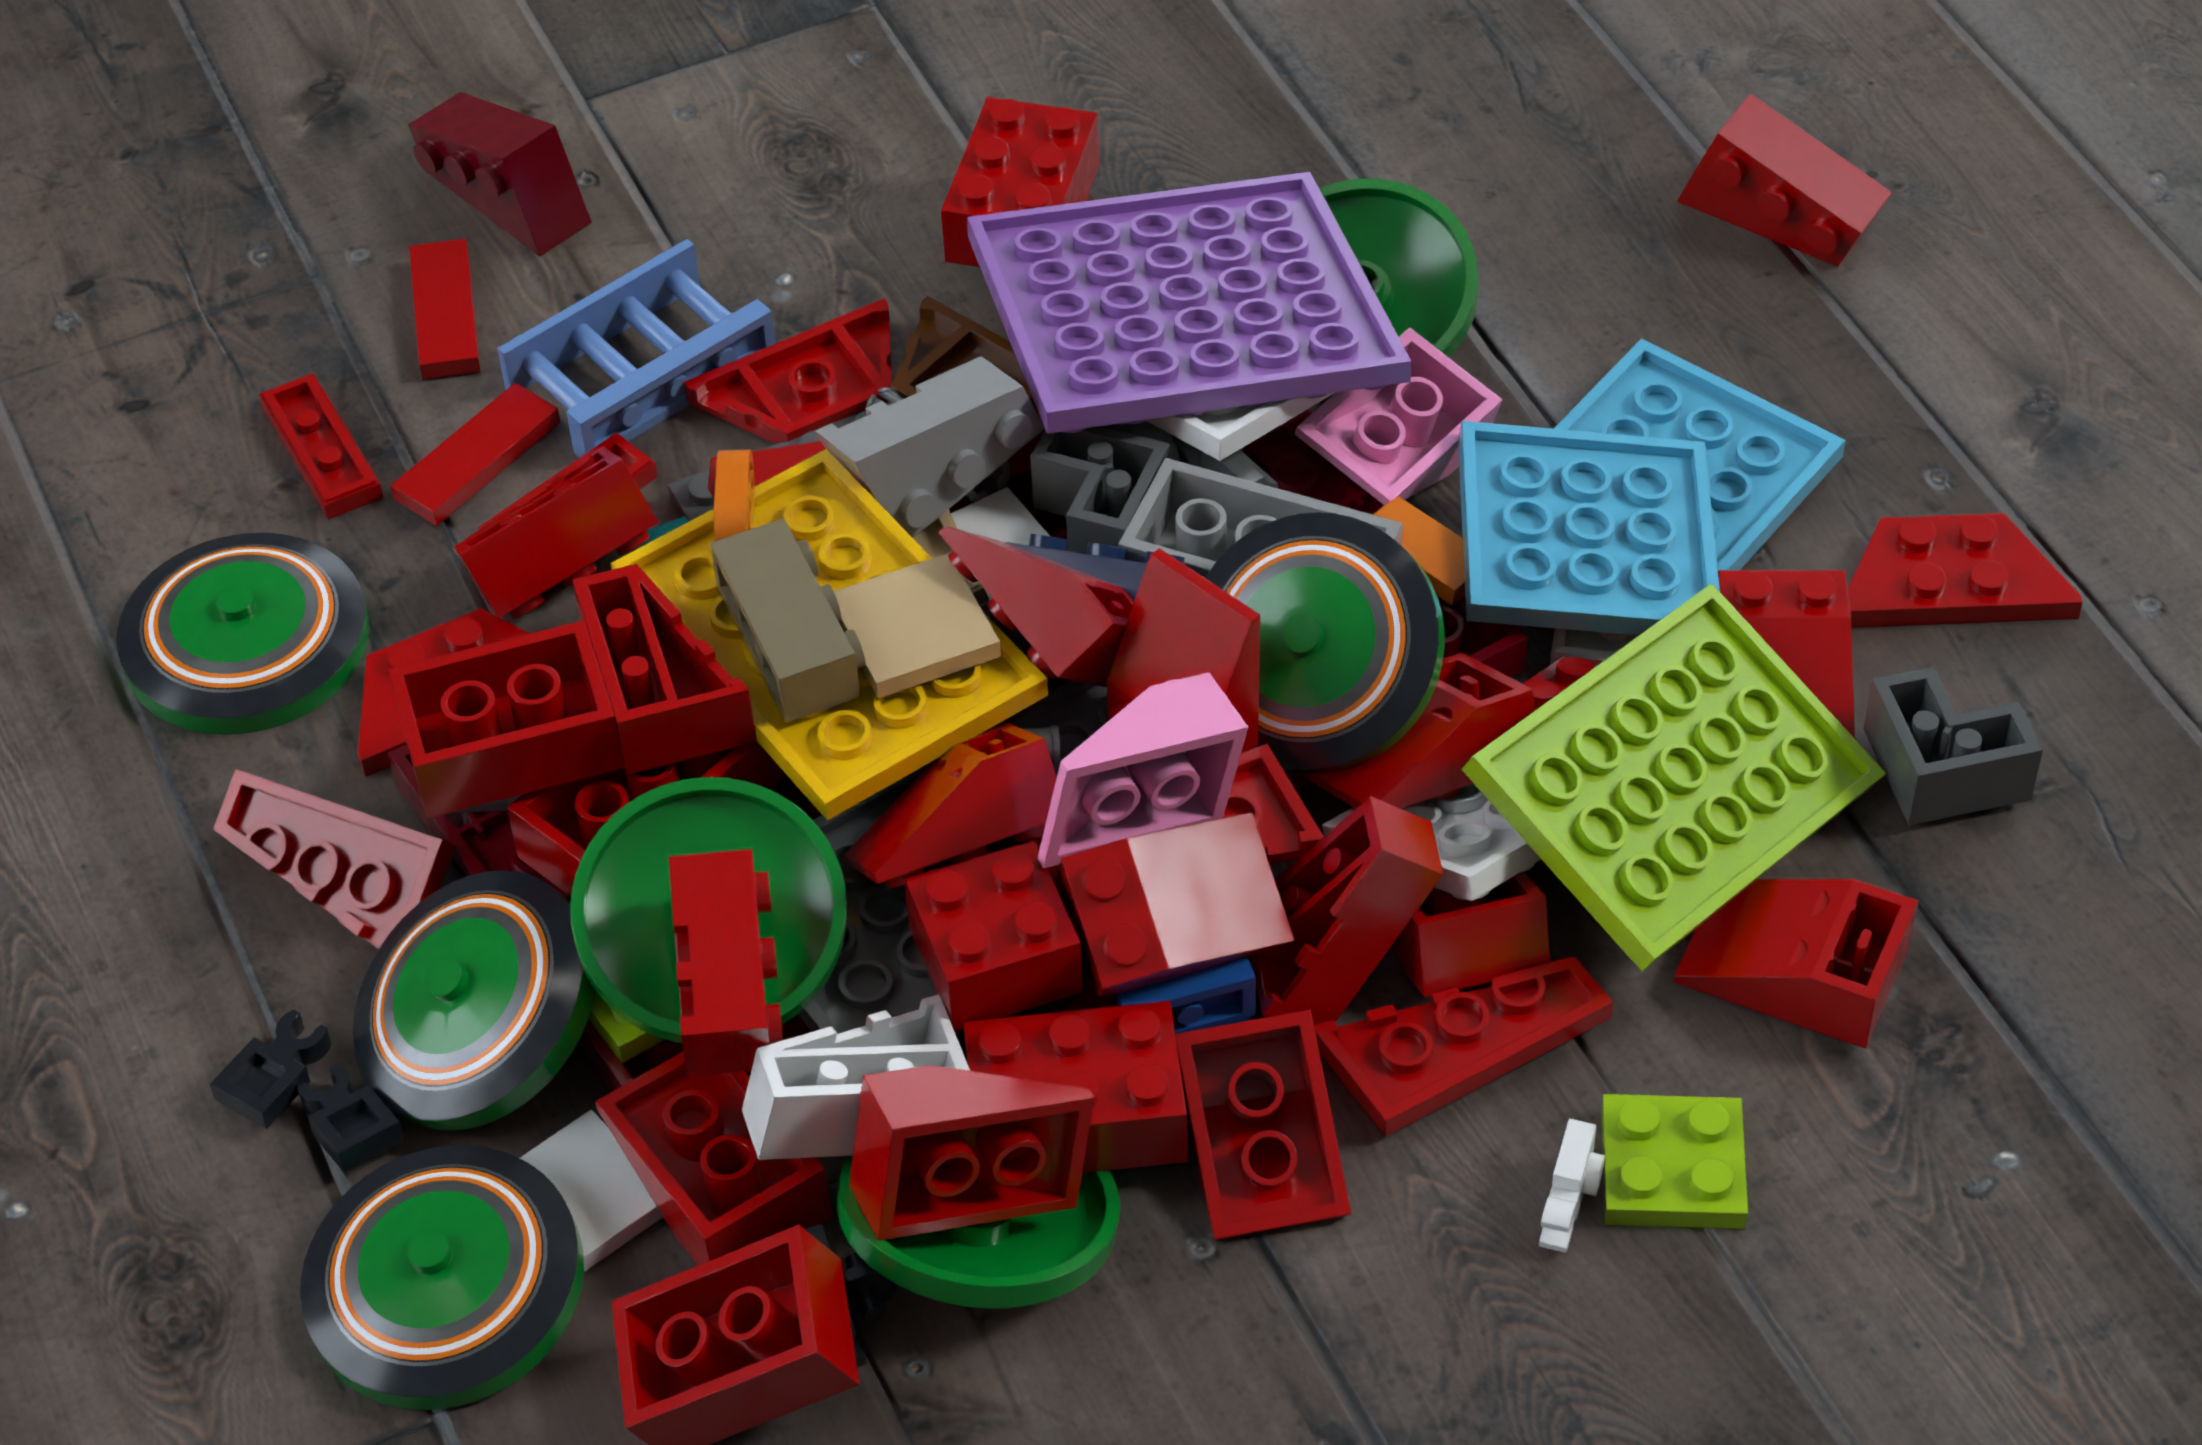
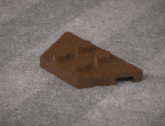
(947, 341)

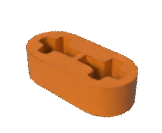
(733, 493)

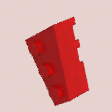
(557, 535)
(660, 679)
(1347, 909)
(722, 960)

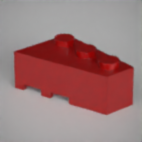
(1784, 185)

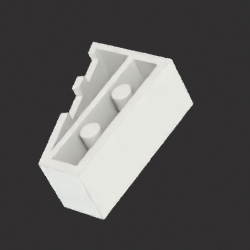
(809, 1086)

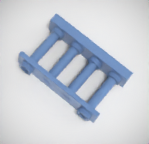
(643, 394)

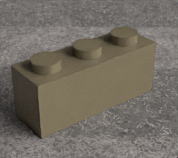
(788, 619)

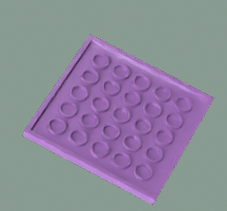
(1184, 302)

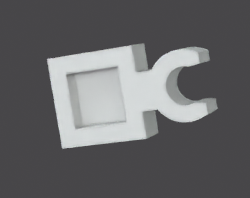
(1575, 1174)

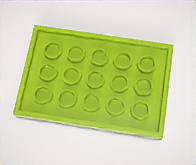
(1673, 775)

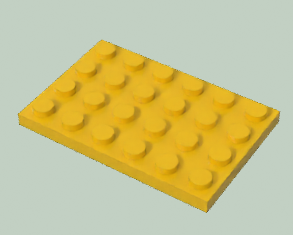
(870, 740)

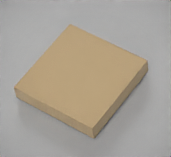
(917, 625)

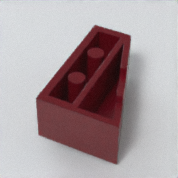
(503, 168)

